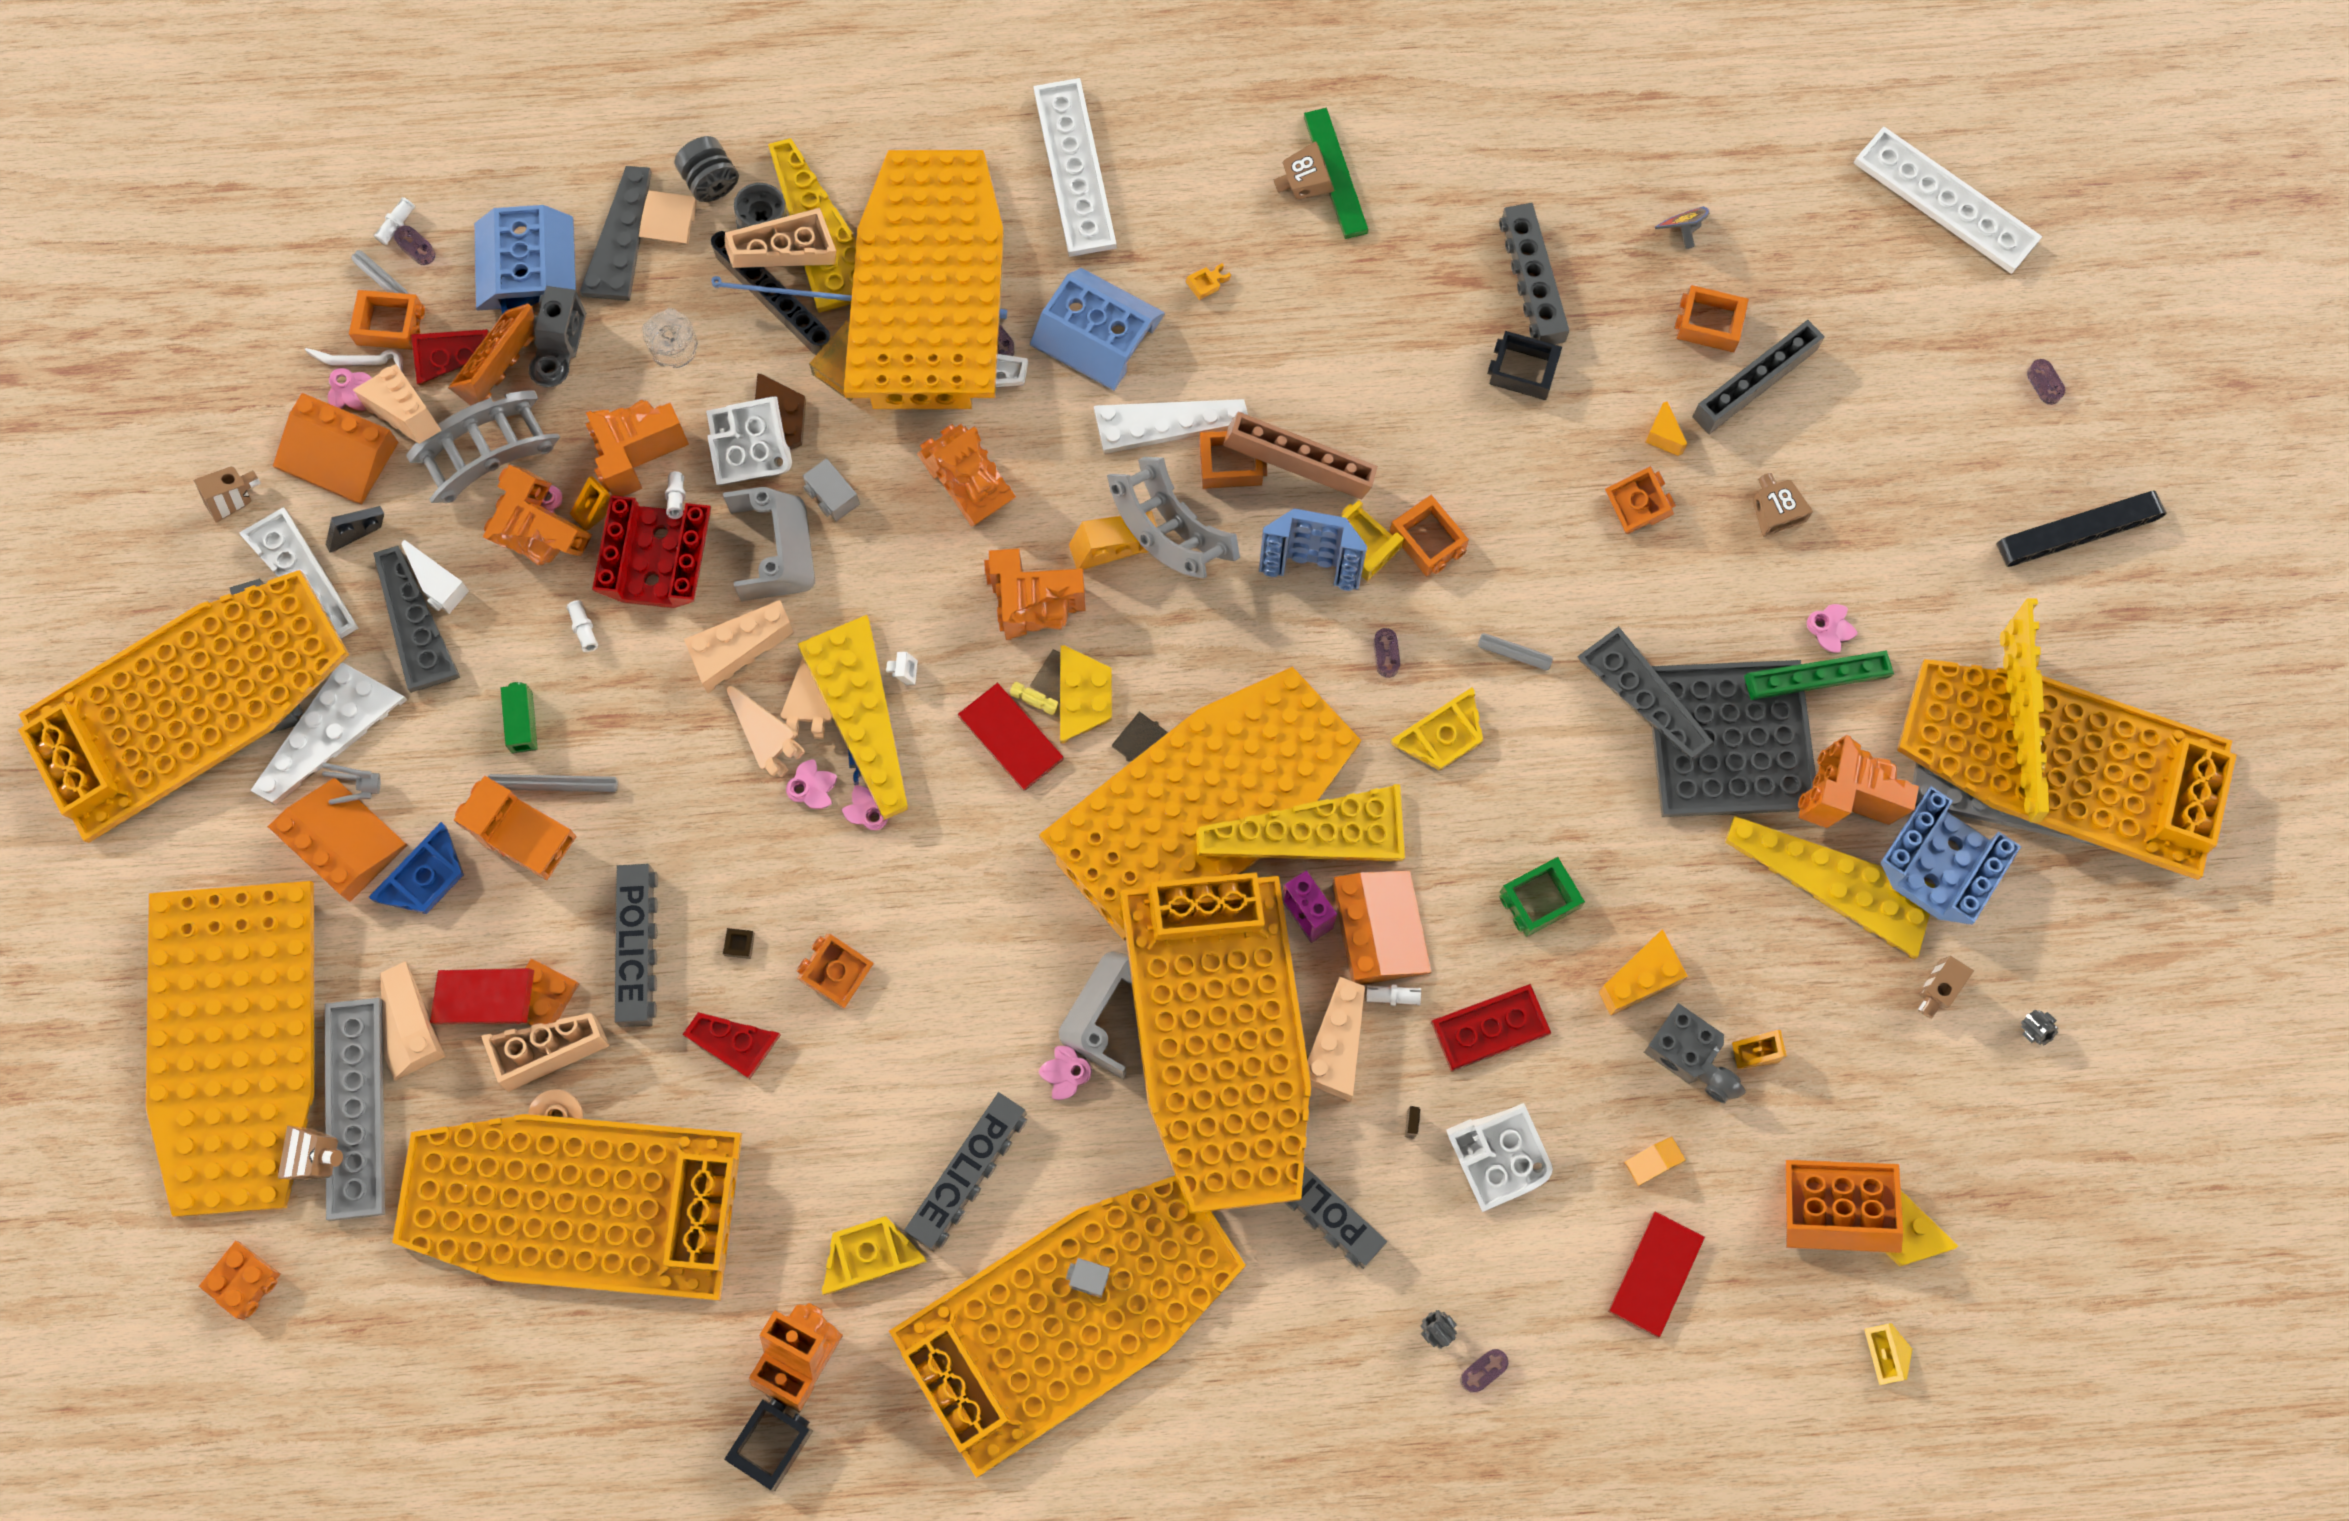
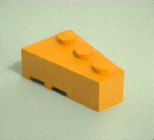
(1104, 541)
(1644, 976)

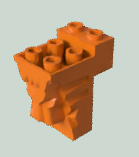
(631, 439)
(966, 472)
(527, 526)
(1032, 598)
(1855, 783)
(514, 828)
(794, 1354)

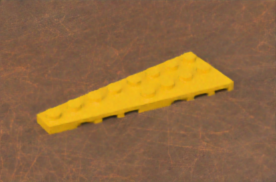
(804, 194)
(851, 684)
(2026, 693)
(1335, 829)
(1837, 880)

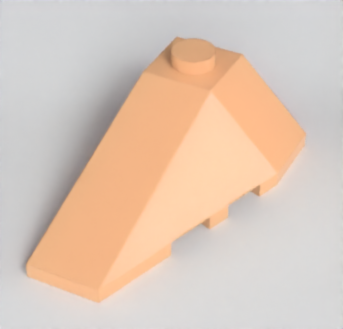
(407, 1029)

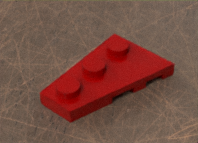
(443, 352)
(733, 1043)

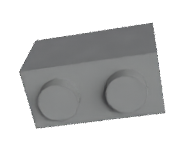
(831, 490)

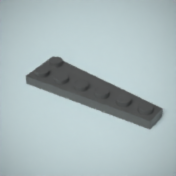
(617, 250)
(417, 637)
(1633, 679)

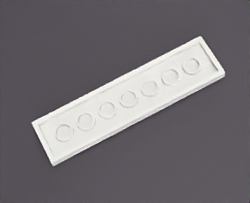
(1074, 167)
(1947, 200)

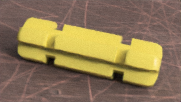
(1033, 698)

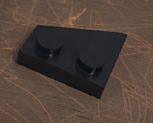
(353, 526)

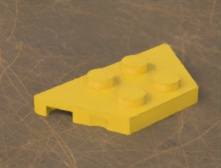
(1083, 693)
(1444, 733)
(1920, 1236)
(867, 1254)

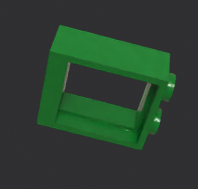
(1565, 886)

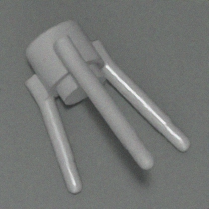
(366, 782)

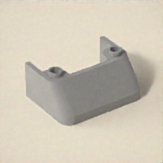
(793, 567)
(1079, 1025)

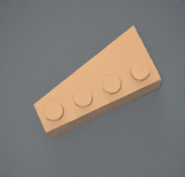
(782, 242)
(396, 402)
(737, 643)
(1336, 1045)
(542, 1049)

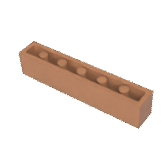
(1300, 455)

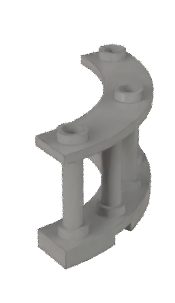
(468, 421)
(1177, 516)

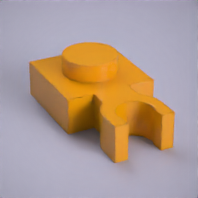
(1205, 282)

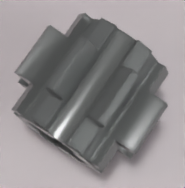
(2039, 1027)
(1439, 1329)

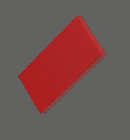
(1010, 736)
(482, 996)
(1491, 1027)
(1656, 1274)

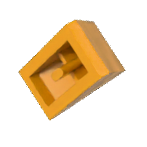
(1666, 432)
(591, 504)
(1759, 1050)
(1654, 1160)

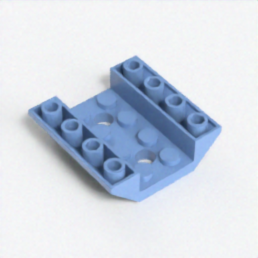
(542, 250)
(1085, 336)
(1315, 539)
(1961, 877)

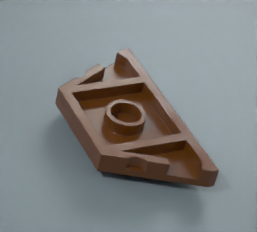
(791, 408)

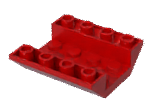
(633, 553)

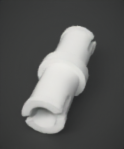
(394, 221)
(675, 495)
(582, 626)
(1393, 995)

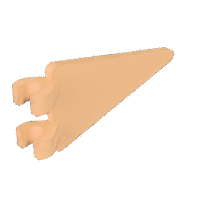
(806, 704)
(765, 733)

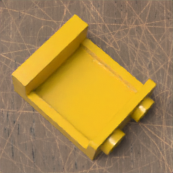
(1379, 542)

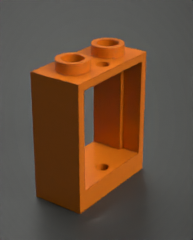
(362, 317)
(1706, 336)
(1227, 478)
(1416, 515)

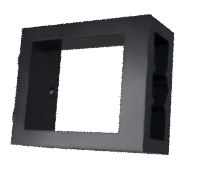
(1529, 347)
(753, 1470)

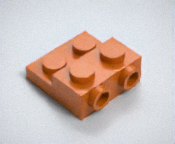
(1640, 500)
(834, 969)
(549, 994)
(240, 1281)

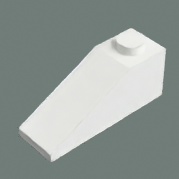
(436, 582)

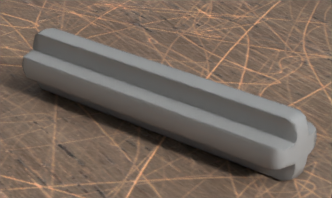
(377, 273)
(1515, 651)

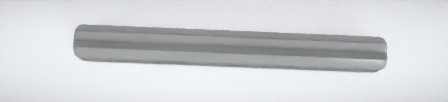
(556, 782)

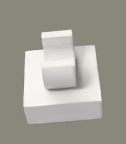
(903, 668)

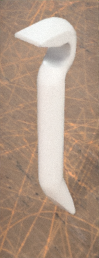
(358, 359)

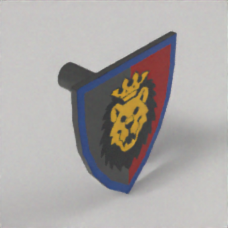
(1688, 221)

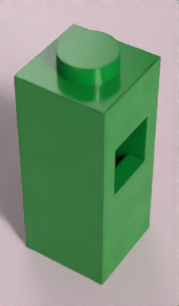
(518, 718)

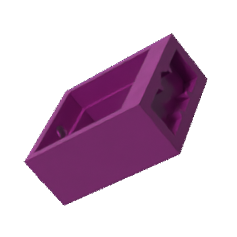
(1304, 897)

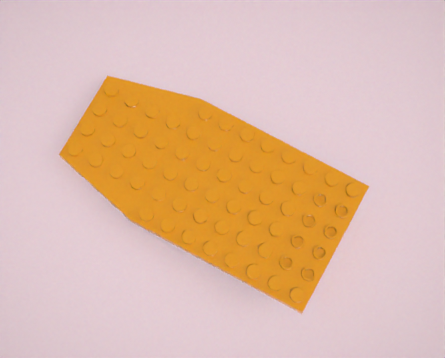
(927, 284)
(180, 701)
(1223, 763)
(2109, 767)
(1221, 1036)
(229, 1041)
(574, 1203)
(1028, 1351)

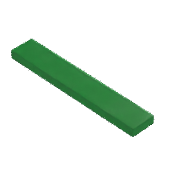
(1344, 197)
(1818, 675)

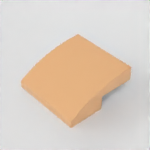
(667, 217)

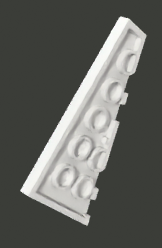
(331, 724)

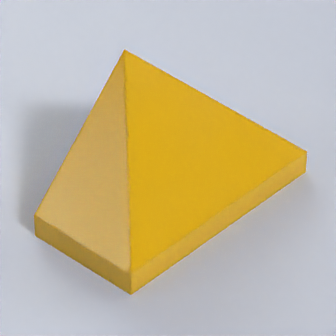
(1889, 1353)

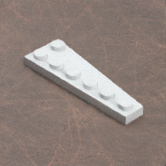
(1147, 424)
(286, 551)

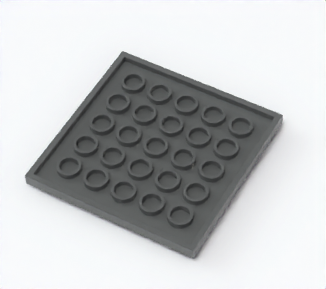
(1759, 749)

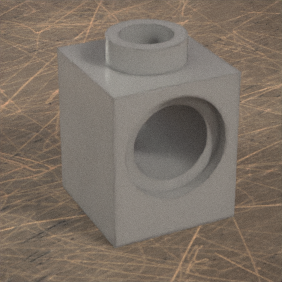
(1088, 1277)

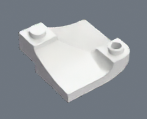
(747, 441)
(1500, 1155)

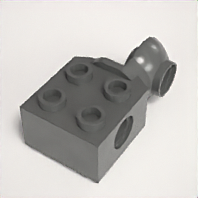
(557, 335)
(1688, 1048)

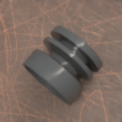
(706, 169)
(758, 204)

